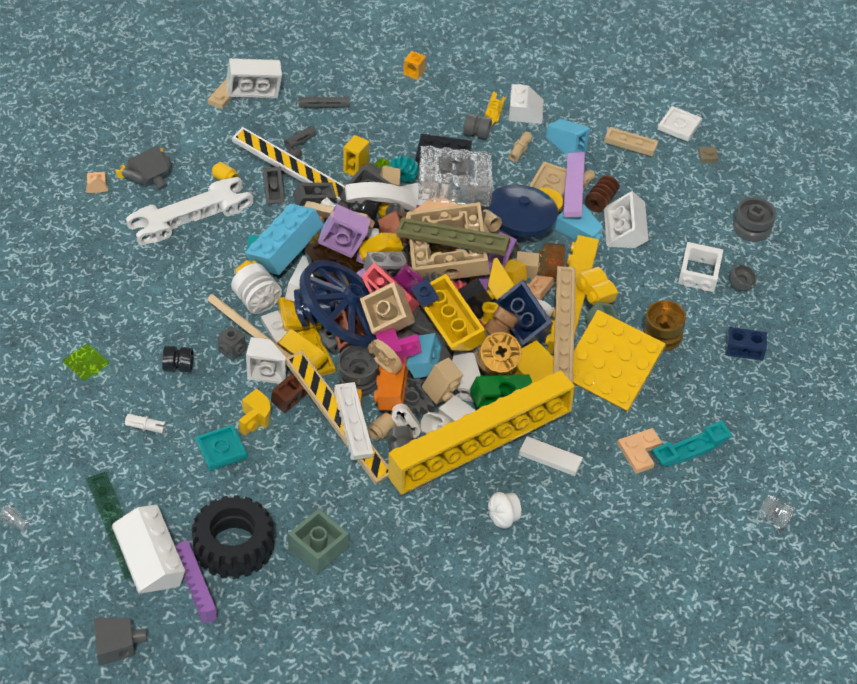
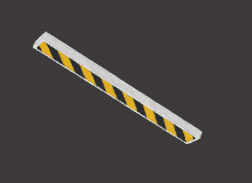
(282, 159)

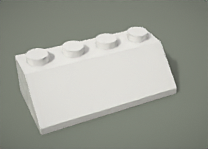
(149, 550)

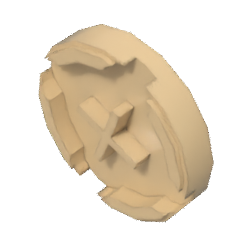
(385, 356)

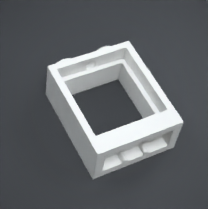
(704, 255)

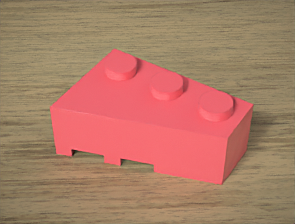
(377, 278)

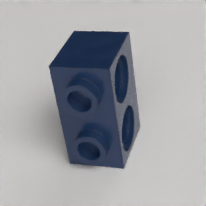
(746, 343)

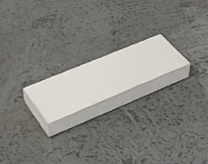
(550, 456)

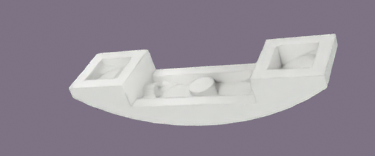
(380, 192)

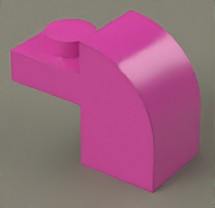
(402, 347)

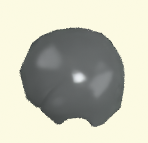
(742, 277)

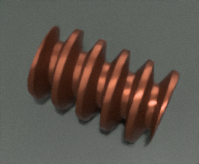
(602, 193)

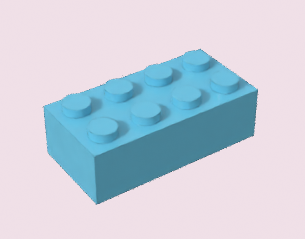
(285, 238)

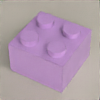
(344, 231)

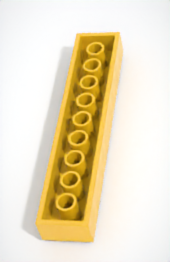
(480, 432)

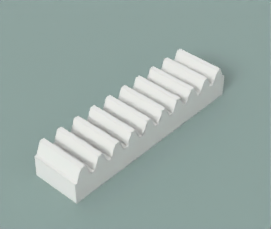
(353, 421)

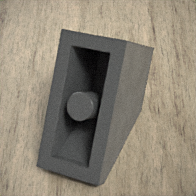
(273, 185)
(313, 192)

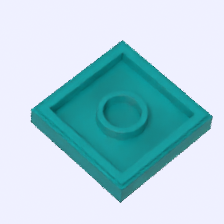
(221, 447)

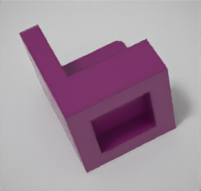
(408, 277)

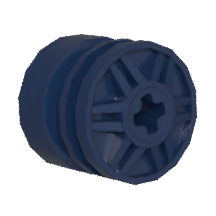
(303, 312)

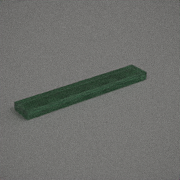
(109, 512)

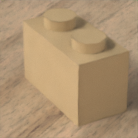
(442, 381)

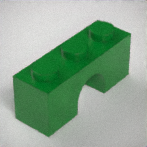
(489, 388)

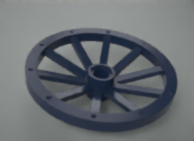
(346, 294)

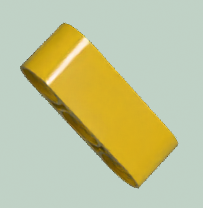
(293, 343)

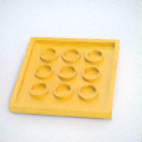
(614, 360)

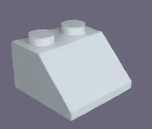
(525, 105)
(265, 361)

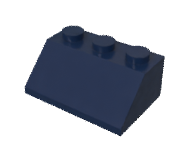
(533, 320)

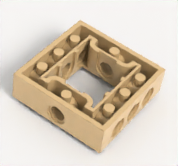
(456, 263)

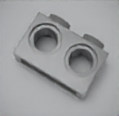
(387, 260)

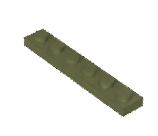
(453, 236)

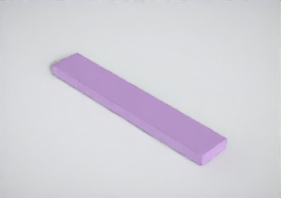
(574, 184)

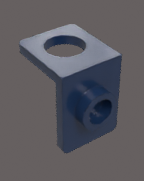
(424, 293)

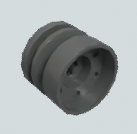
(358, 366)

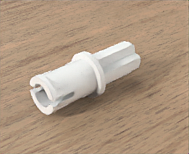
(145, 423)

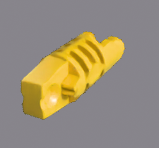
(494, 107)

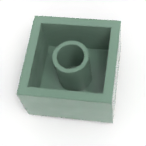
(318, 540)

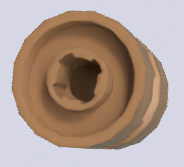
(501, 322)

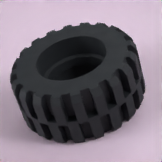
(235, 559)

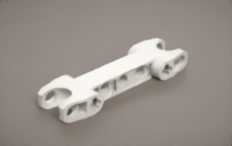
(162, 221)

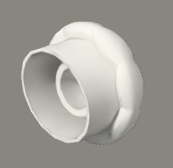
(504, 509)

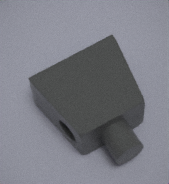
(116, 639)

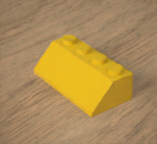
(454, 317)

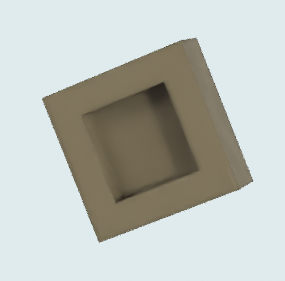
(708, 155)

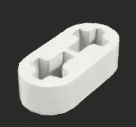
(409, 418)

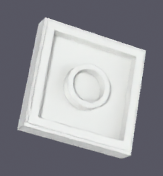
(680, 123)

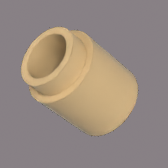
(379, 427)

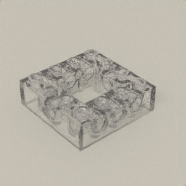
(439, 175)

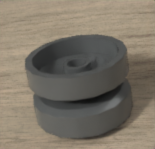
(754, 219)

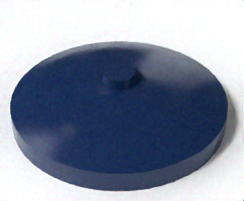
(524, 210)

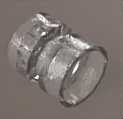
(777, 512)

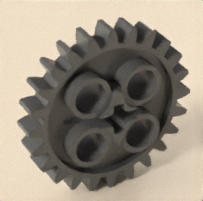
(416, 397)

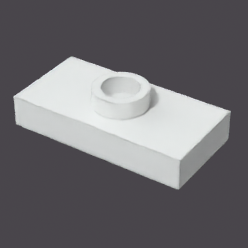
(274, 325)

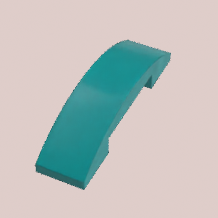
(693, 447)

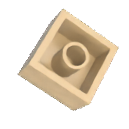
(387, 309)

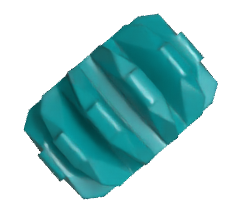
(407, 167)

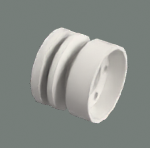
(256, 288)

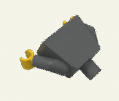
(147, 168)

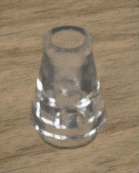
(13, 517)

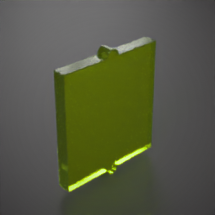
(85, 362)

